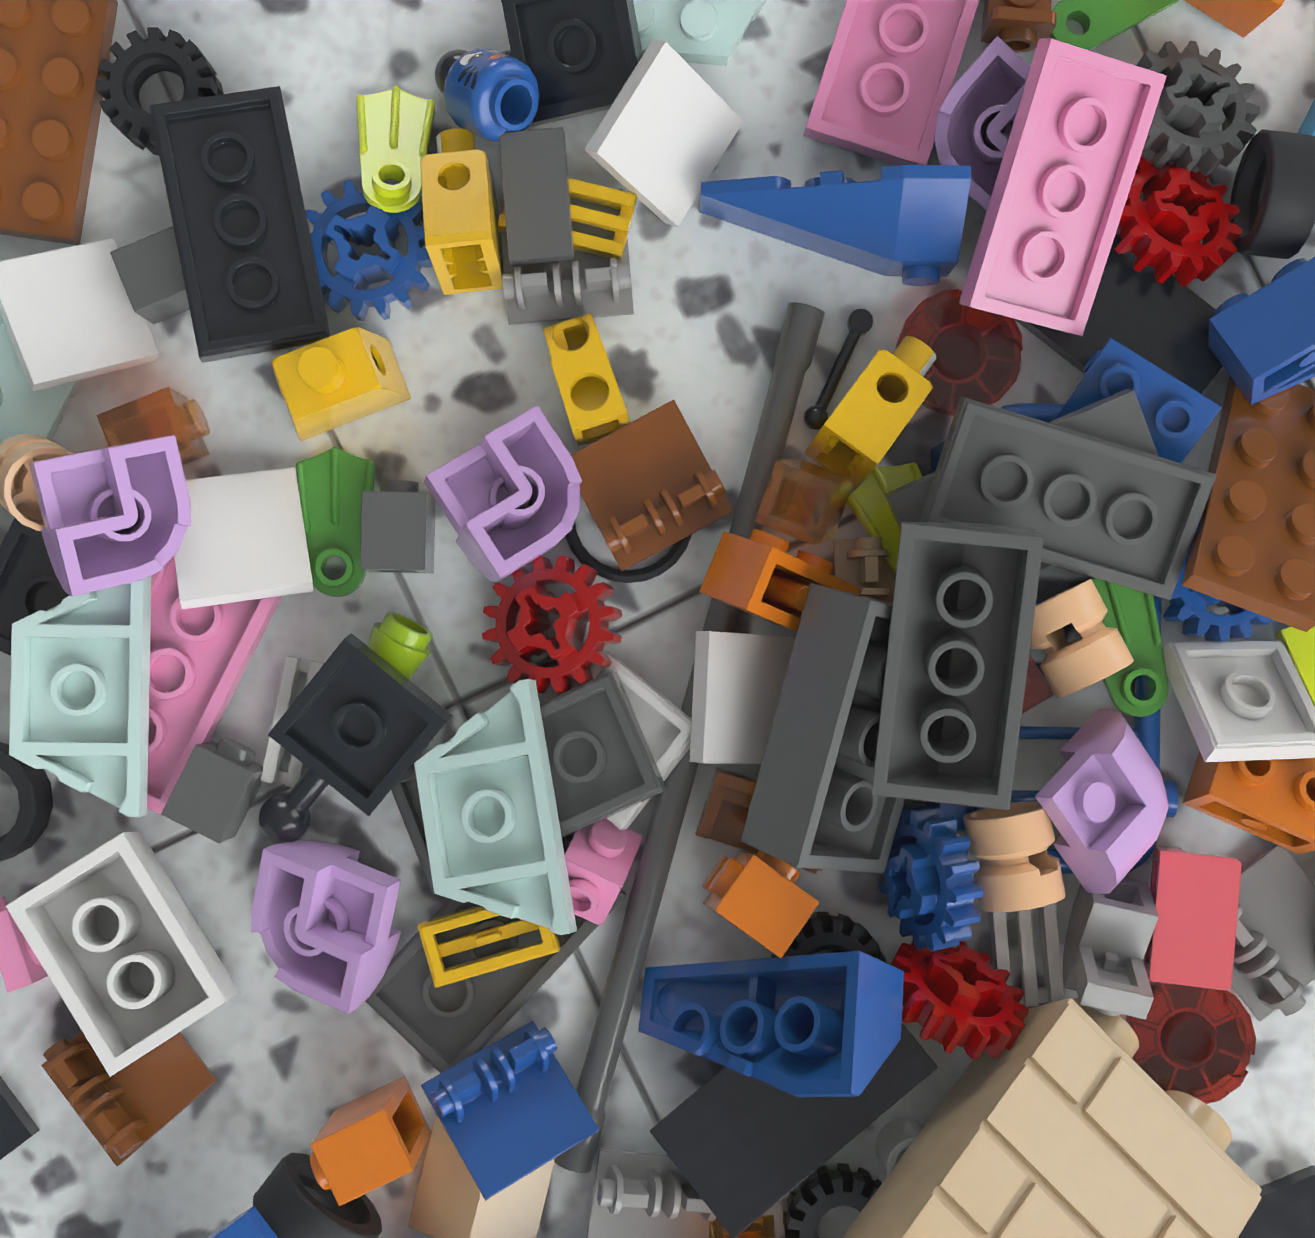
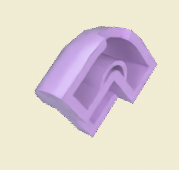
(980, 116)
(509, 495)
(112, 512)
(1105, 802)
(325, 920)

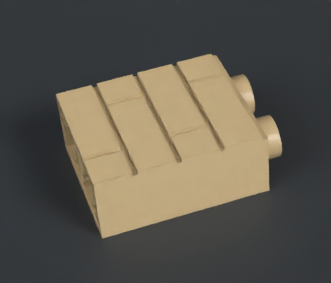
(1064, 1146)

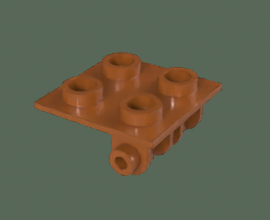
(649, 485)
(134, 1101)

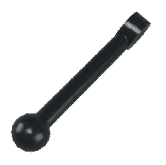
(859, 324)

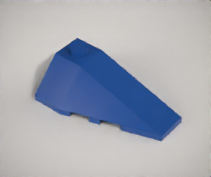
(890, 226)
(788, 1021)

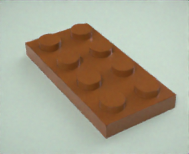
(50, 112)
(1260, 514)

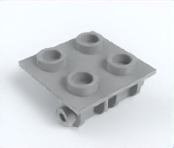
(569, 287)
(1274, 935)
(644, 1199)

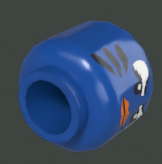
(491, 94)

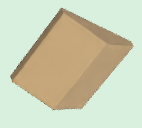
(453, 1207)

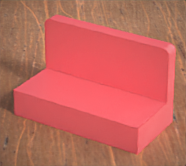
(1196, 918)

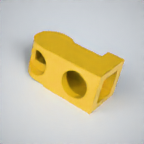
(585, 379)

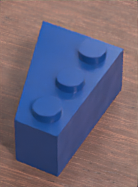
(1269, 335)

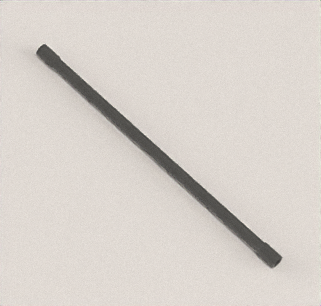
(792, 360)

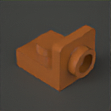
(1018, 22)

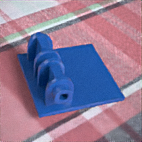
(1170, 407)
(509, 1108)

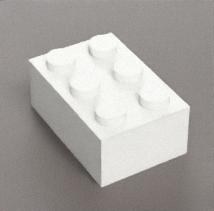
(122, 950)

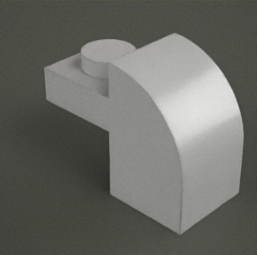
(1108, 947)

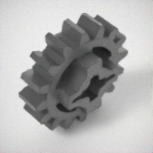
(1193, 106)

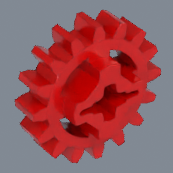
(1173, 219)
(535, 602)
(960, 999)

